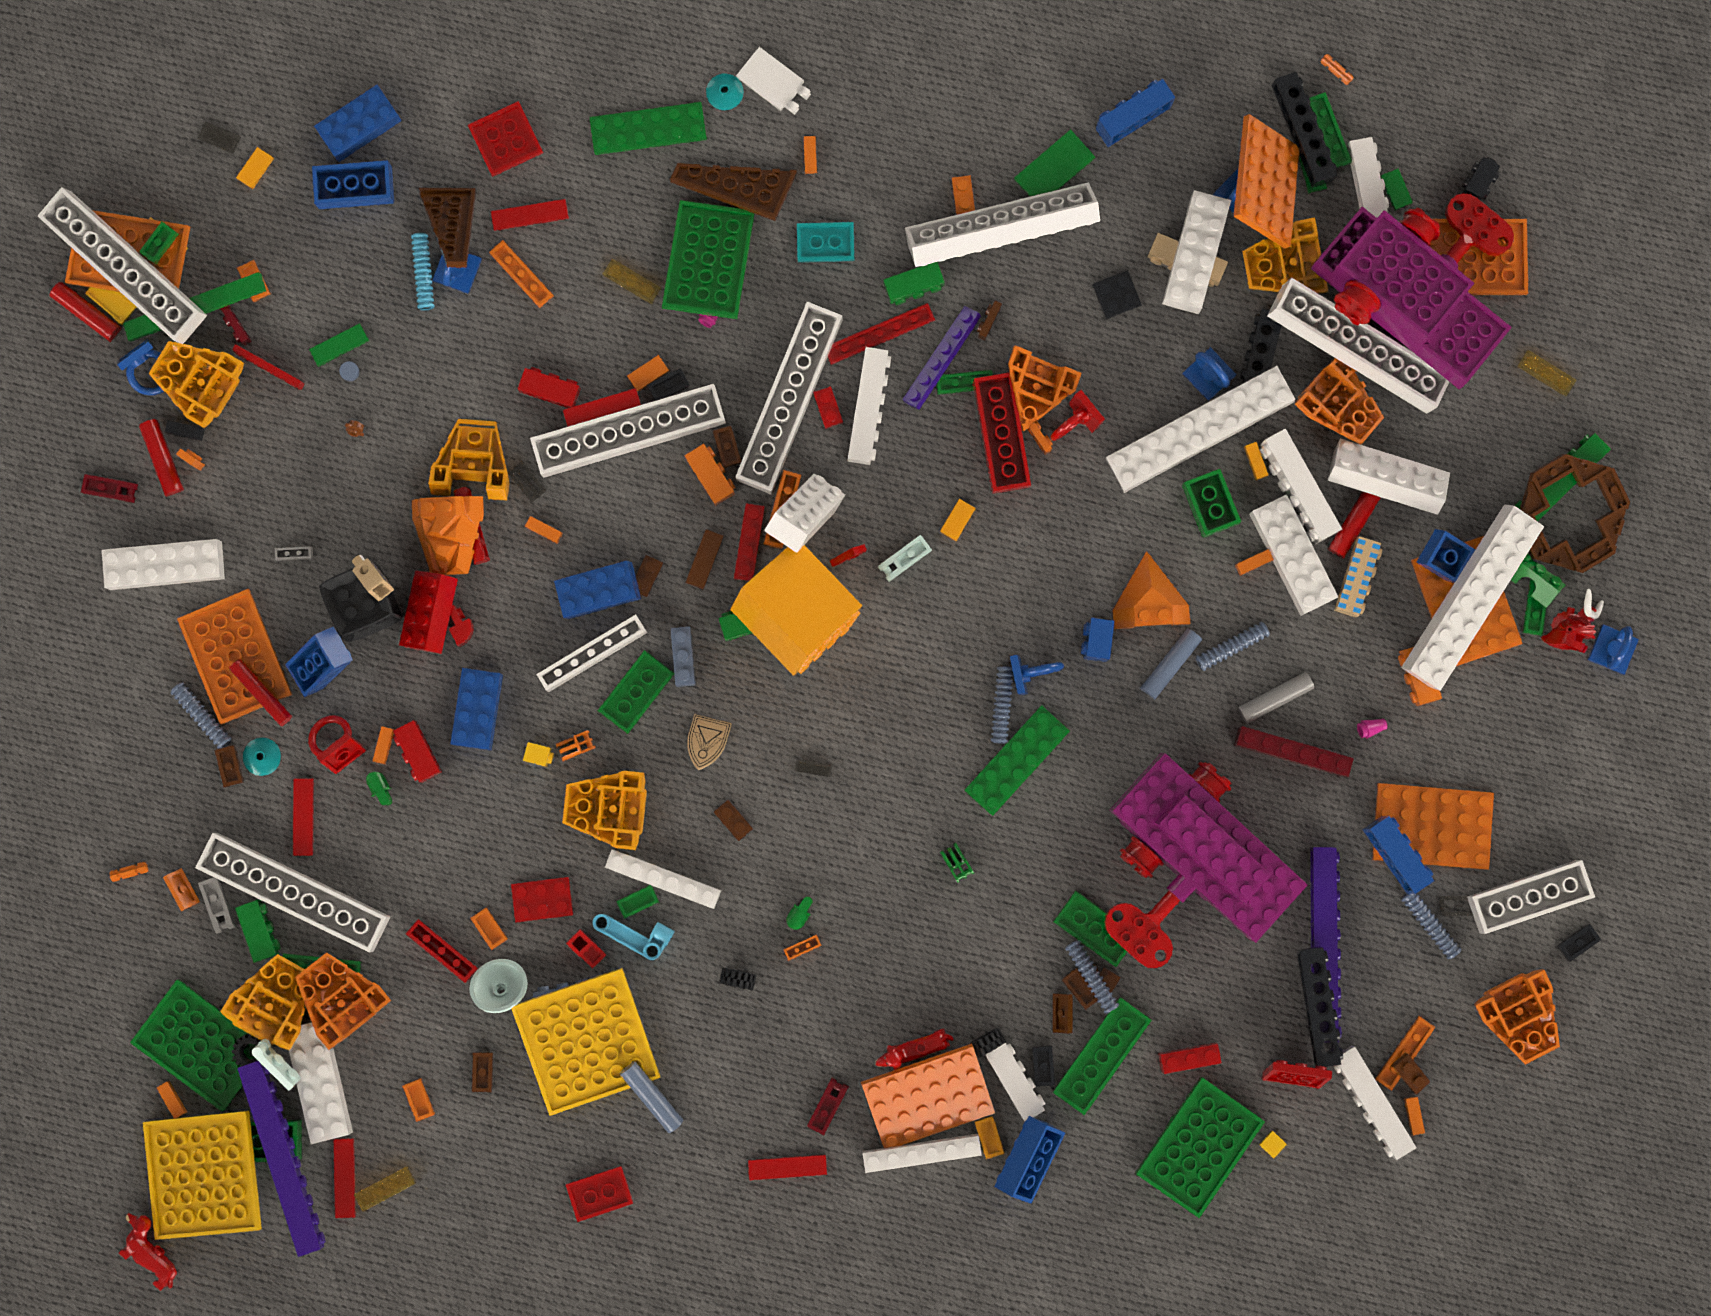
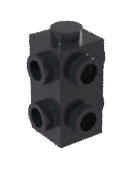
(1483, 174)

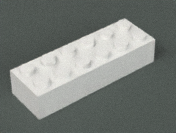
(1196, 252)
(1389, 476)
(1300, 486)
(805, 512)
(1293, 555)
(163, 564)
(1530, 897)
(319, 1087)

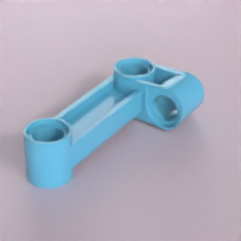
(633, 940)

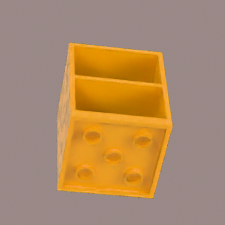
(796, 608)

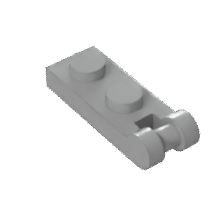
(216, 904)

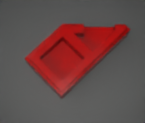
(848, 555)

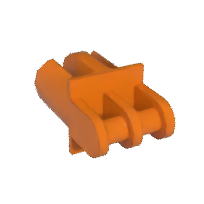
(587, 740)

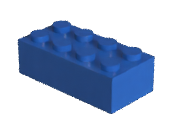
(1135, 112)
(357, 123)
(353, 184)
(597, 589)
(319, 661)
(476, 709)
(1398, 854)
(1029, 1159)

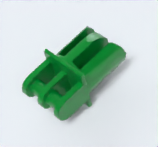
(379, 787)
(963, 874)
(798, 914)

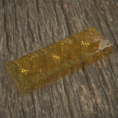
(631, 281)
(1546, 373)
(384, 1188)

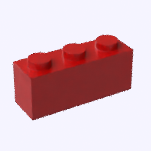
(549, 387)
(416, 751)
(1189, 1058)

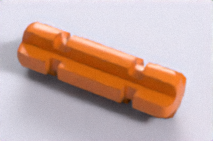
(1336, 69)
(128, 871)

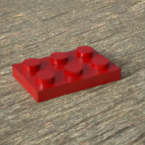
(542, 899)
(599, 1193)

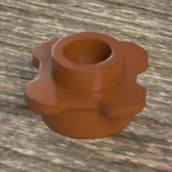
(354, 428)

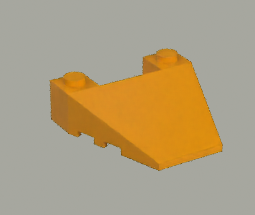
(471, 456)

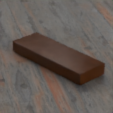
(704, 559)

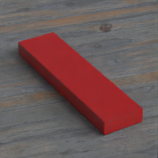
(529, 214)
(268, 367)
(601, 407)
(303, 817)
(787, 1167)
(344, 1178)

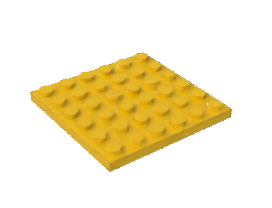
(583, 1040)
(202, 1175)

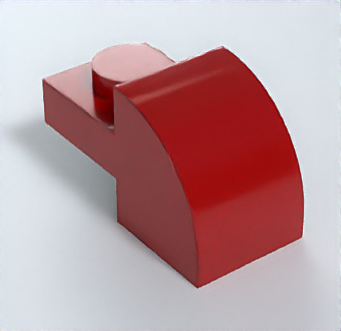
(462, 630)
(586, 948)

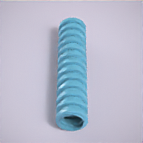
(422, 271)

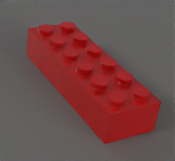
(1001, 433)

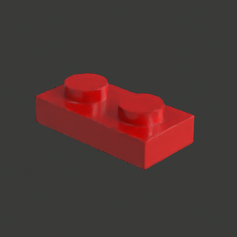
(828, 407)

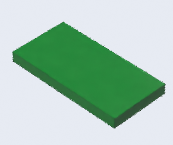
(1055, 166)
(636, 692)
(1086, 923)

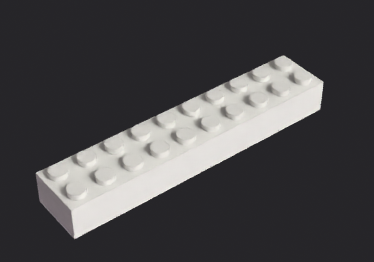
(1002, 224)
(122, 265)
(1358, 346)
(789, 398)
(1200, 429)
(628, 430)
(1472, 597)
(292, 892)

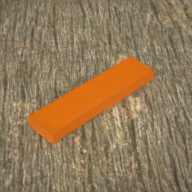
(521, 274)
(1410, 1044)

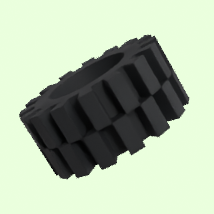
(737, 978)
(988, 1042)
(239, 1048)

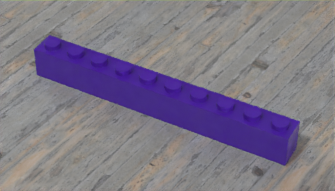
(1324, 920)
(281, 1158)

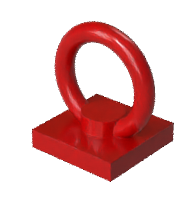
(1083, 412)
(340, 752)

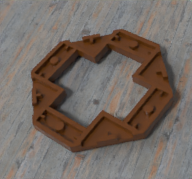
(1609, 524)

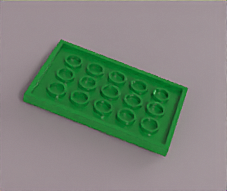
(708, 259)
(194, 1044)
(1199, 1147)

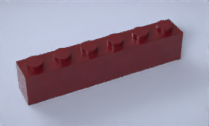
(1293, 751)

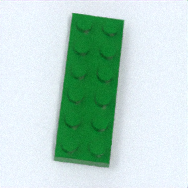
(648, 128)
(1017, 760)
(1101, 1056)

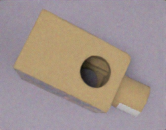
(371, 578)

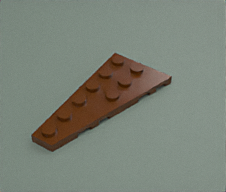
(742, 187)
(451, 220)

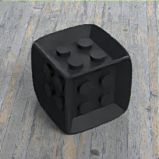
(354, 609)

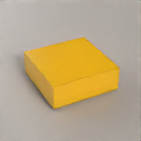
(1272, 1144)

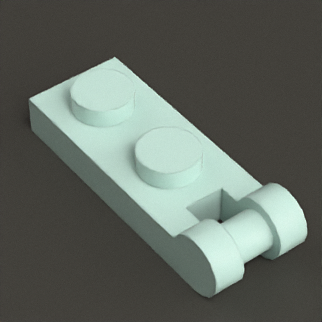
(905, 557)
(275, 1064)

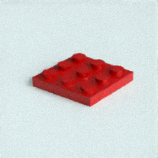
(505, 139)
(1297, 1074)

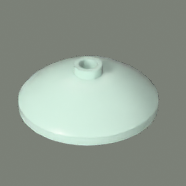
(497, 976)

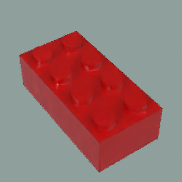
(428, 612)

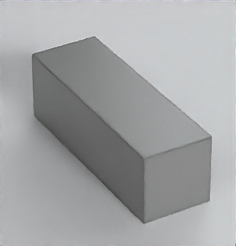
(294, 553)

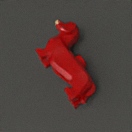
(914, 1049)
(146, 1254)

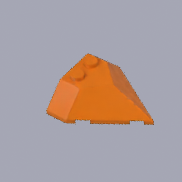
(1038, 385)
(1150, 599)

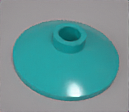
(726, 100)
(270, 760)

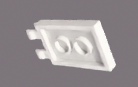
(773, 81)

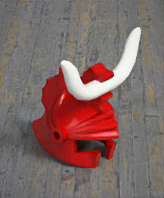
(1571, 629)

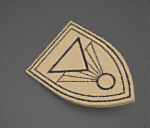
(706, 740)

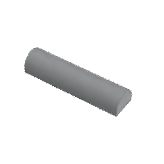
(1276, 697)

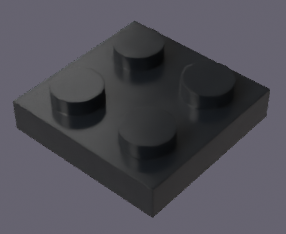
(1117, 294)

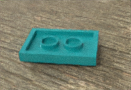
(825, 242)

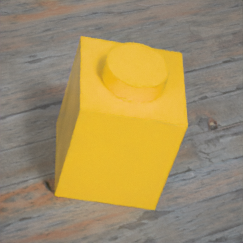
(538, 754)

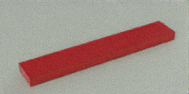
(880, 333)

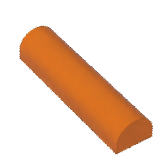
(787, 487)

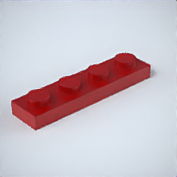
(749, 542)

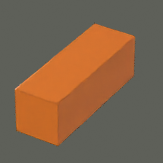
(810, 154)
(543, 530)
(1254, 562)
(383, 745)
(802, 947)
(171, 1099)
(1414, 1115)

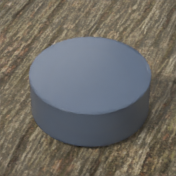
(349, 371)

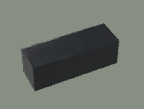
(184, 430)

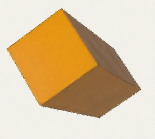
(1256, 461)

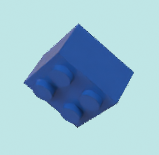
(1445, 555)
(1098, 639)

